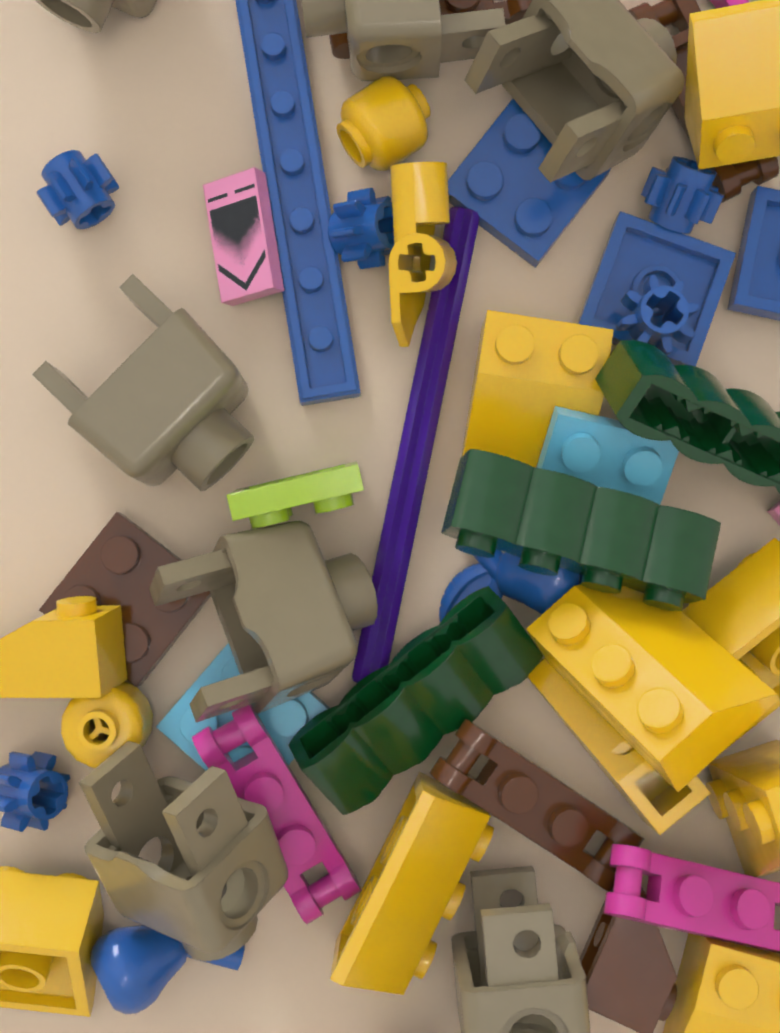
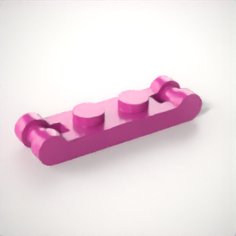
(269, 781)
(693, 898)

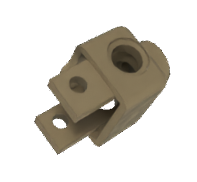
(400, 35)
(584, 79)
(163, 403)
(281, 612)
(215, 858)
(517, 964)

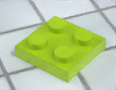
(272, 500)

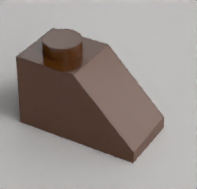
(628, 972)

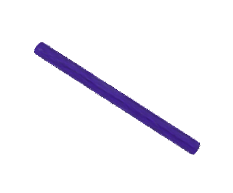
(416, 448)

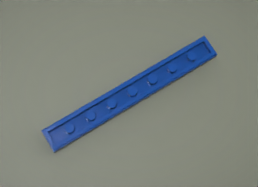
(298, 200)

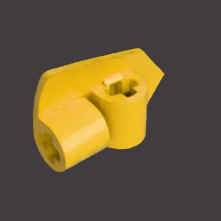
(418, 205)

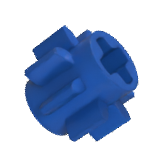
(77, 189)
(681, 195)
(362, 228)
(671, 302)
(31, 791)

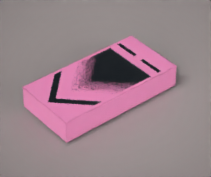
(243, 237)

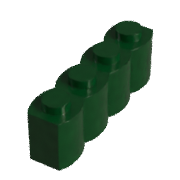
(693, 412)
(581, 528)
(408, 706)

